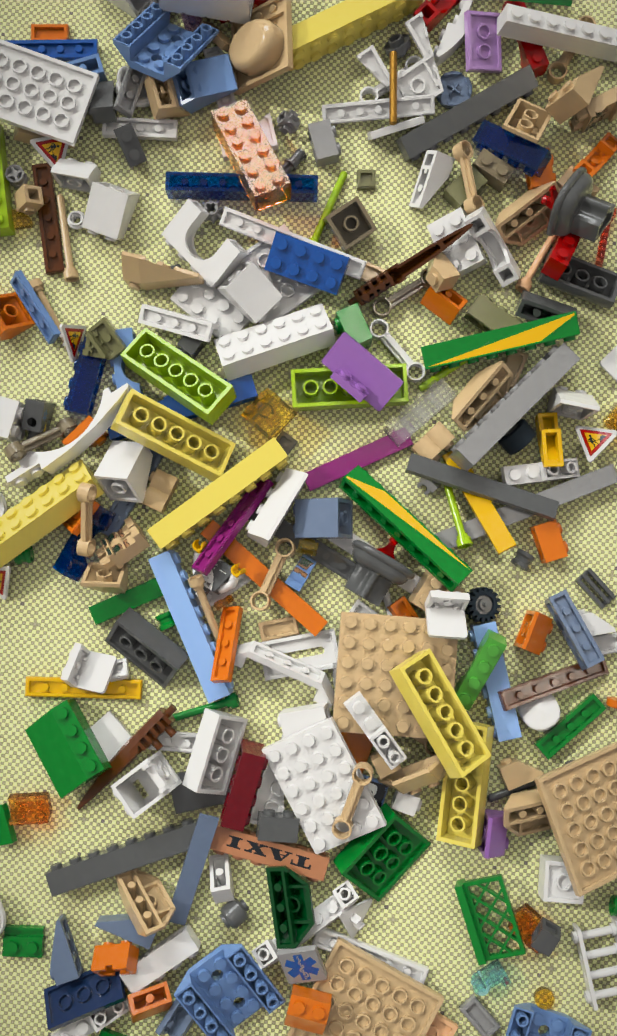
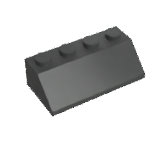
(146, 647)

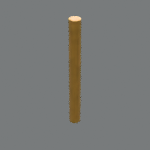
(393, 89)

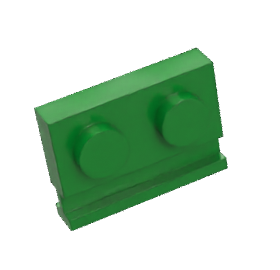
(23, 941)

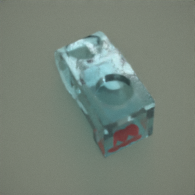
(489, 977)

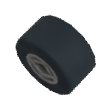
(517, 437)

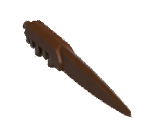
(398, 273)
(140, 741)

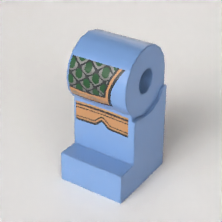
(300, 572)

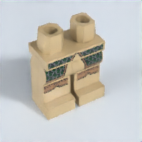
(599, 108)
(122, 545)

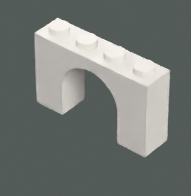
(181, 235)
(301, 717)

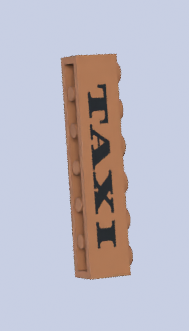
(295, 856)

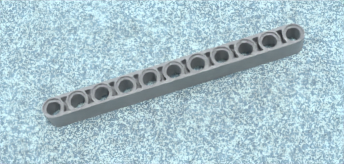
(563, 493)

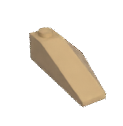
(149, 276)

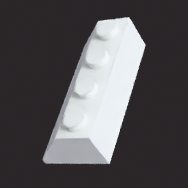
(277, 506)
(214, 752)

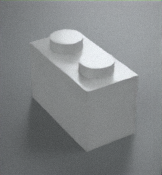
(323, 142)

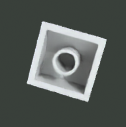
(75, 174)

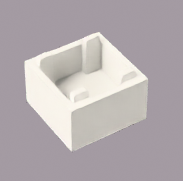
(554, 881)

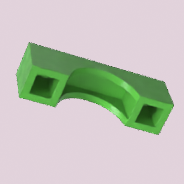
(485, 660)

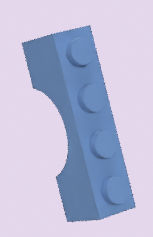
(120, 378)

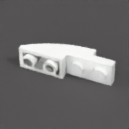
(452, 36)
(536, 473)
(375, 730)
(93, 1022)

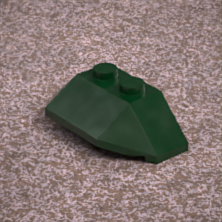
(290, 906)

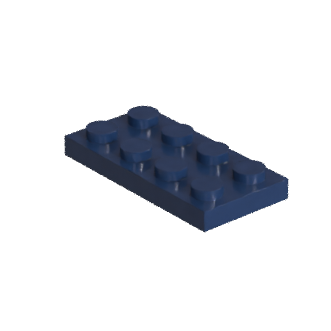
(82, 998)

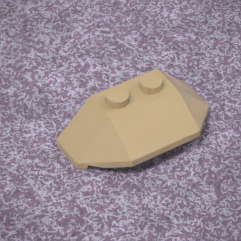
(525, 216)
(481, 394)
(416, 775)
(525, 813)
(145, 901)

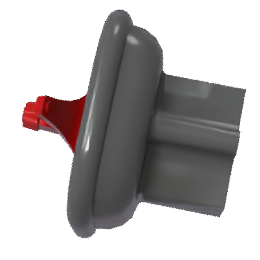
(576, 209)
(376, 571)

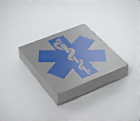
(302, 964)

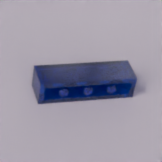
(512, 148)
(84, 384)

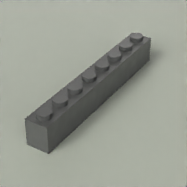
(466, 113)
(120, 858)

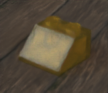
(268, 414)

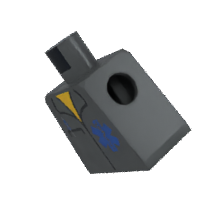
(37, 411)

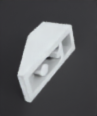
(432, 175)

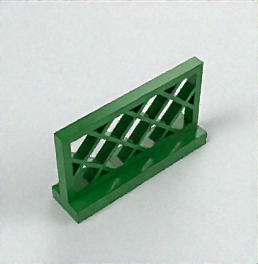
(473, 923)

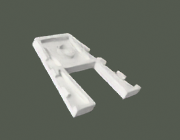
(418, 79)

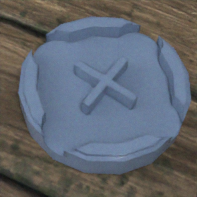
(456, 89)

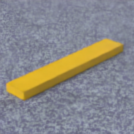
(487, 516)
(55, 687)

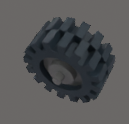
(482, 604)

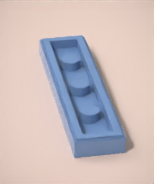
(35, 307)

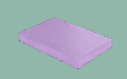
(482, 43)

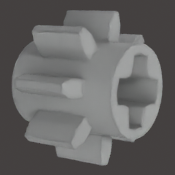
(288, 122)
(211, 206)

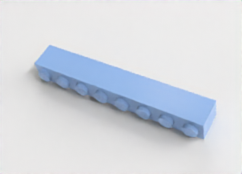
(189, 621)

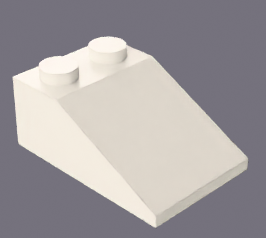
(572, 404)

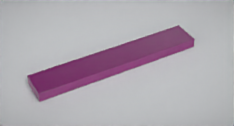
(343, 465)
(231, 528)

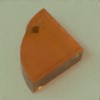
(224, 602)

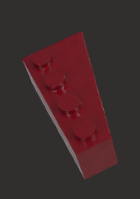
(243, 786)

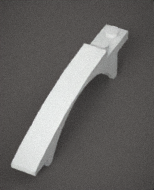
(36, 463)

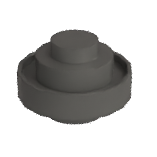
(398, 43)

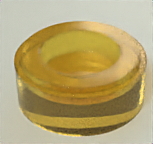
(544, 998)

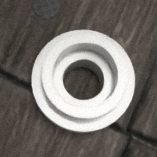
(72, 217)

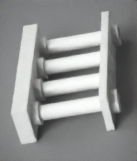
(578, 936)

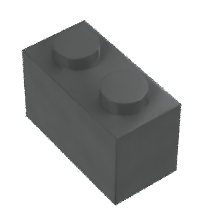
(103, 102)
(130, 145)
(277, 826)

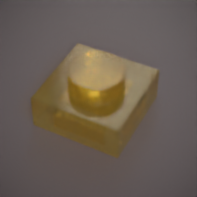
(307, 546)

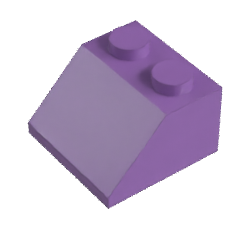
(494, 835)

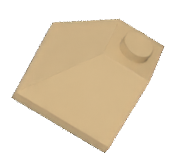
(110, 581)

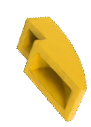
(549, 439)

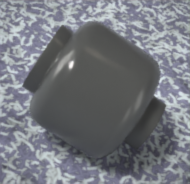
(234, 913)

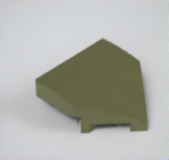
(103, 341)

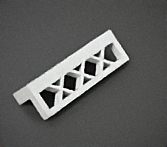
(177, 322)

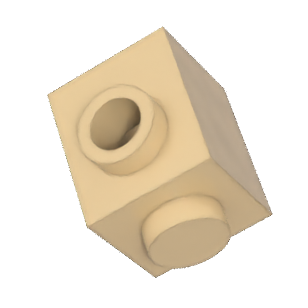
(28, 199)

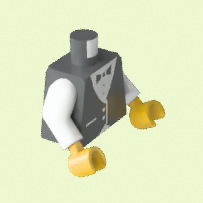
(221, 577)

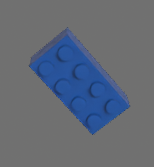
(307, 263)

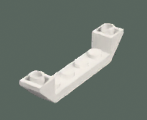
(288, 666)
(325, 913)

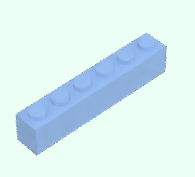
(504, 722)

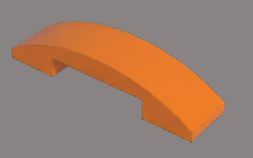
(599, 155)

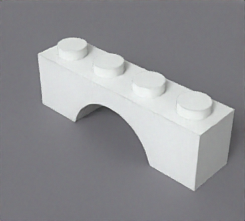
(487, 235)

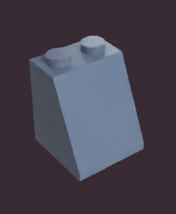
(323, 518)

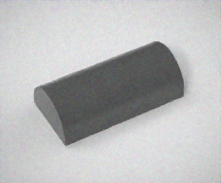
(585, 282)

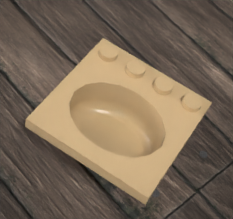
(262, 45)

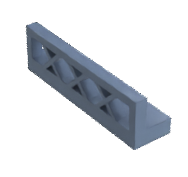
(574, 630)
(177, 1020)

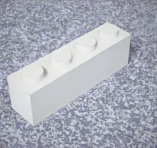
(163, 957)

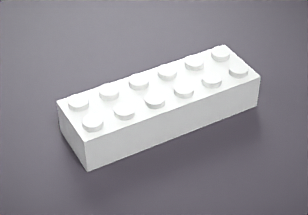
(275, 341)

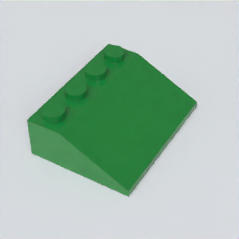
(67, 747)
(382, 856)

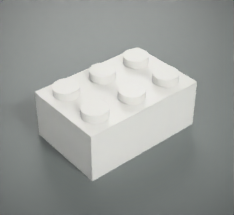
(464, 252)

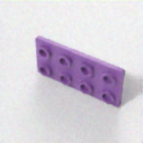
(361, 372)

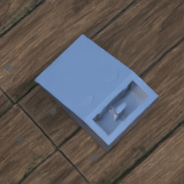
(204, 82)

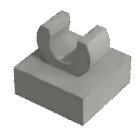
(431, 486)

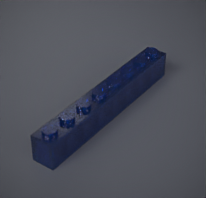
(228, 186)

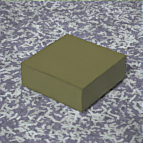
(366, 180)

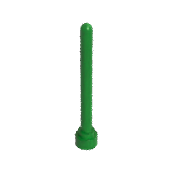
(230, 701)

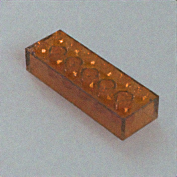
(251, 155)

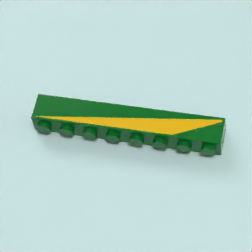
(501, 340)
(405, 528)

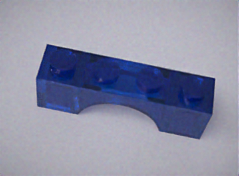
(70, 563)

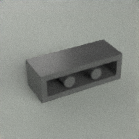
(537, 307)

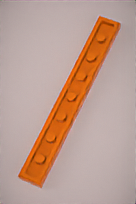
(280, 593)

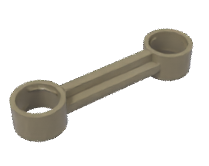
(401, 295)
(17, 450)

